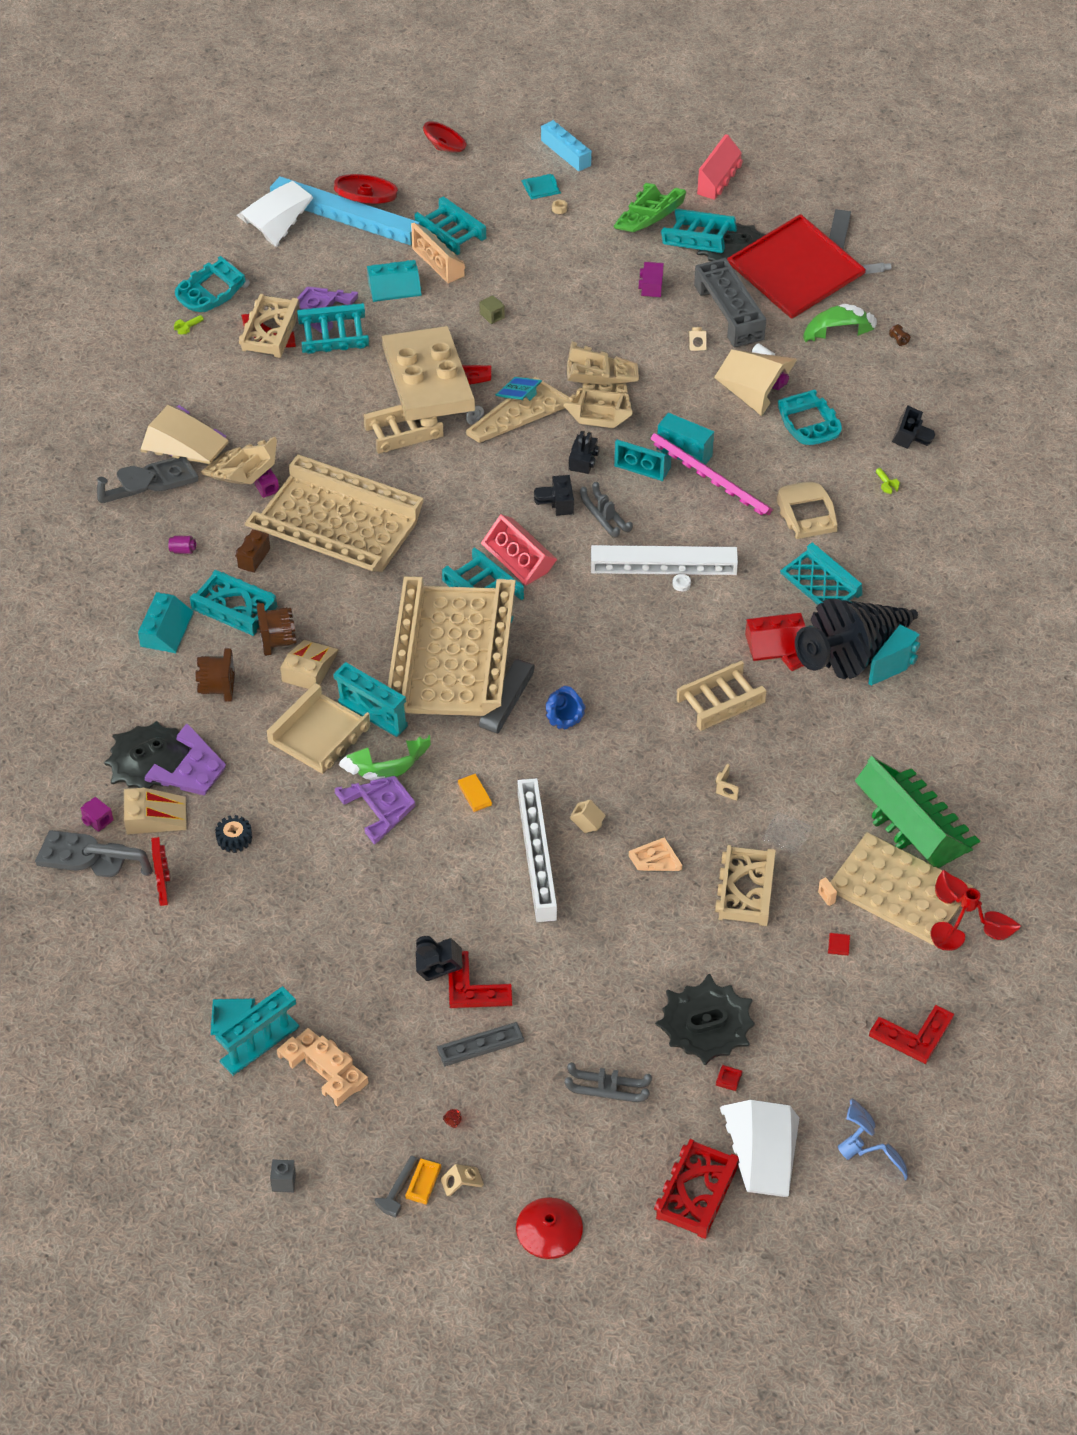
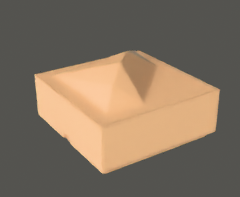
(827, 891)

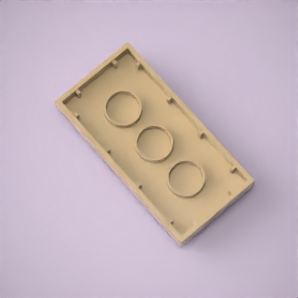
(428, 373)

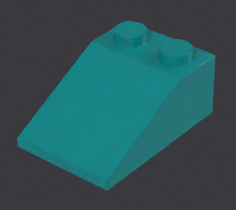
(895, 655)

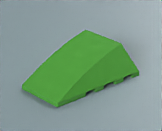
(649, 208)

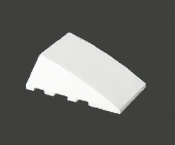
(277, 211)
(765, 1144)

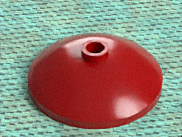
(443, 137)
(546, 1238)

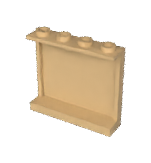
(317, 729)

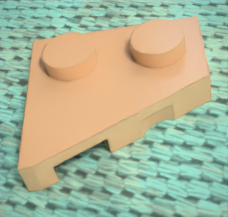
(655, 857)

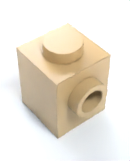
(587, 816)

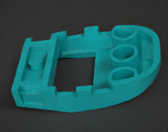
(197, 298)
(812, 434)

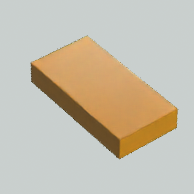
(474, 792)
(423, 1181)

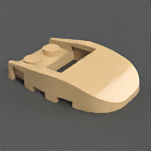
(804, 493)

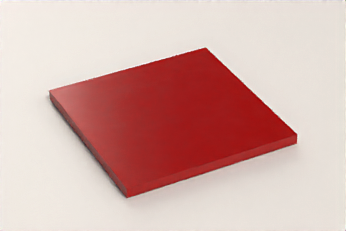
(796, 266)

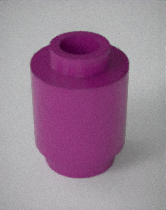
(182, 544)

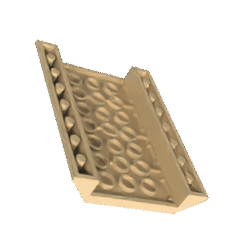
(339, 514)
(451, 647)

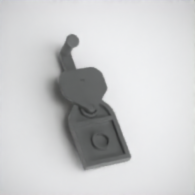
(154, 476)
(82, 851)

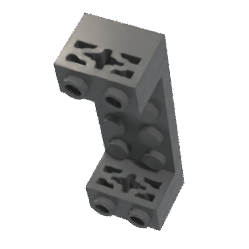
(743, 315)

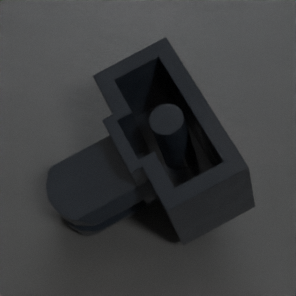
(911, 429)
(583, 453)
(558, 495)
(436, 958)

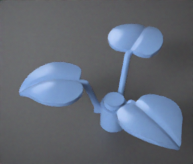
(854, 1143)

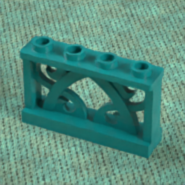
(232, 587)
(359, 690)

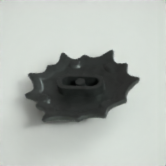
(733, 241)
(142, 748)
(706, 1020)

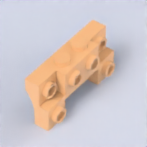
(328, 1061)

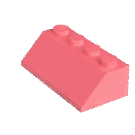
(719, 168)
(518, 550)

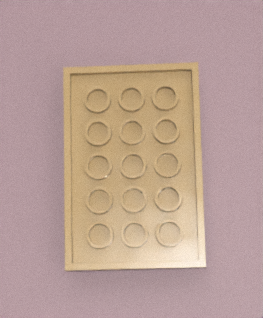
(893, 887)

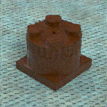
(275, 627)
(216, 675)

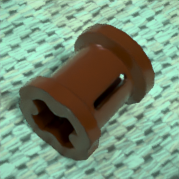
(899, 335)

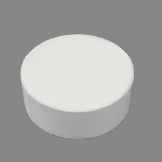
(681, 582)

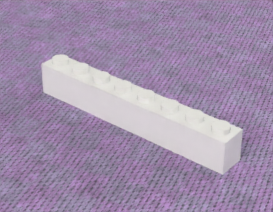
(664, 560)
(537, 851)

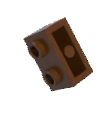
(253, 550)

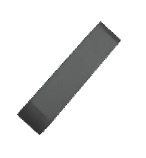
(513, 687)

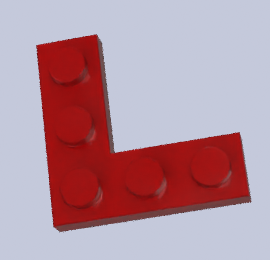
(468, 996)
(916, 1046)

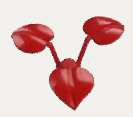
(952, 889)

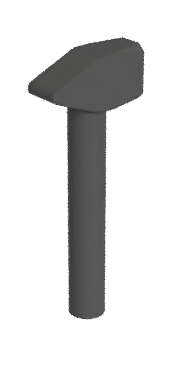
(389, 1205)

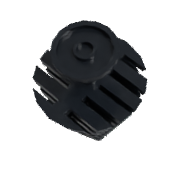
(848, 635)

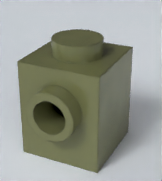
(492, 309)

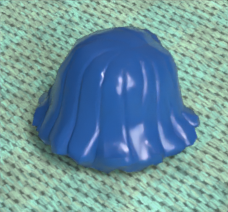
(564, 708)

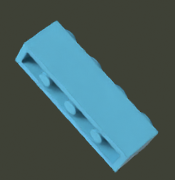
(566, 145)

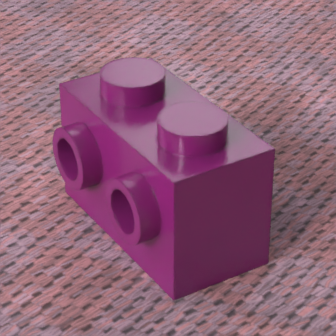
(651, 279)

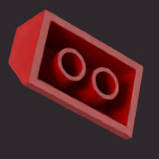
(773, 635)

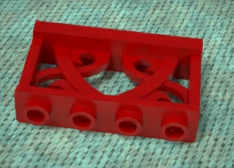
(707, 1214)

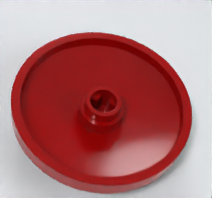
(365, 188)

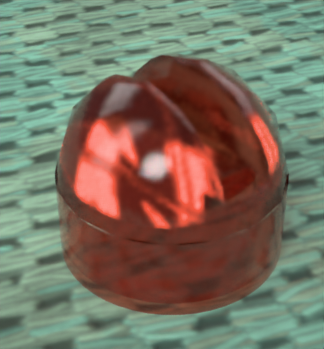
(452, 1118)

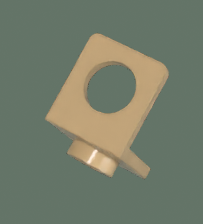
(697, 332)
(721, 784)
(463, 1176)

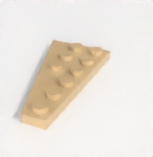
(516, 413)

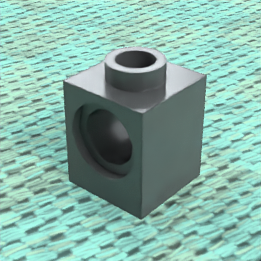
(283, 1175)

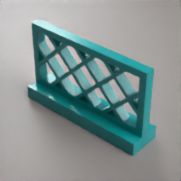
(830, 567)

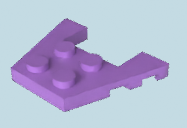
(321, 297)
(196, 771)
(385, 798)

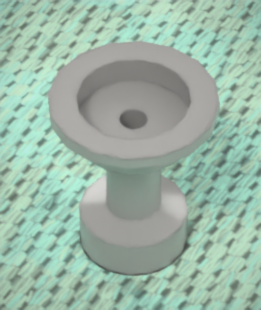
(474, 416)

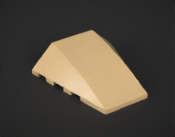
(598, 368)
(752, 376)
(600, 404)
(182, 436)
(244, 464)

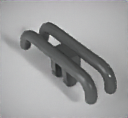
(605, 511)
(607, 1084)

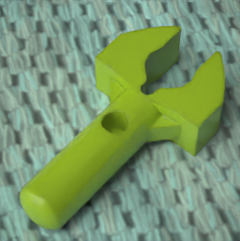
(184, 327)
(886, 482)

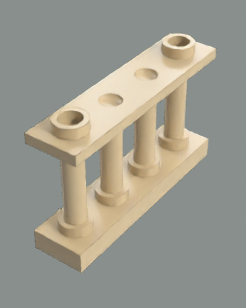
(391, 417)
(724, 710)

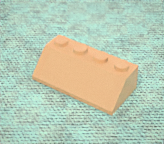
(436, 254)

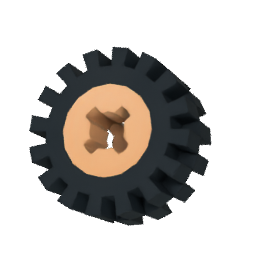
(226, 837)

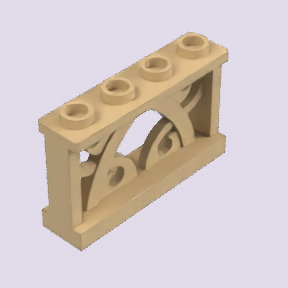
(259, 315)
(759, 906)

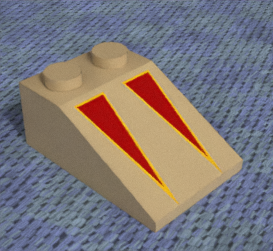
(307, 664)
(153, 811)

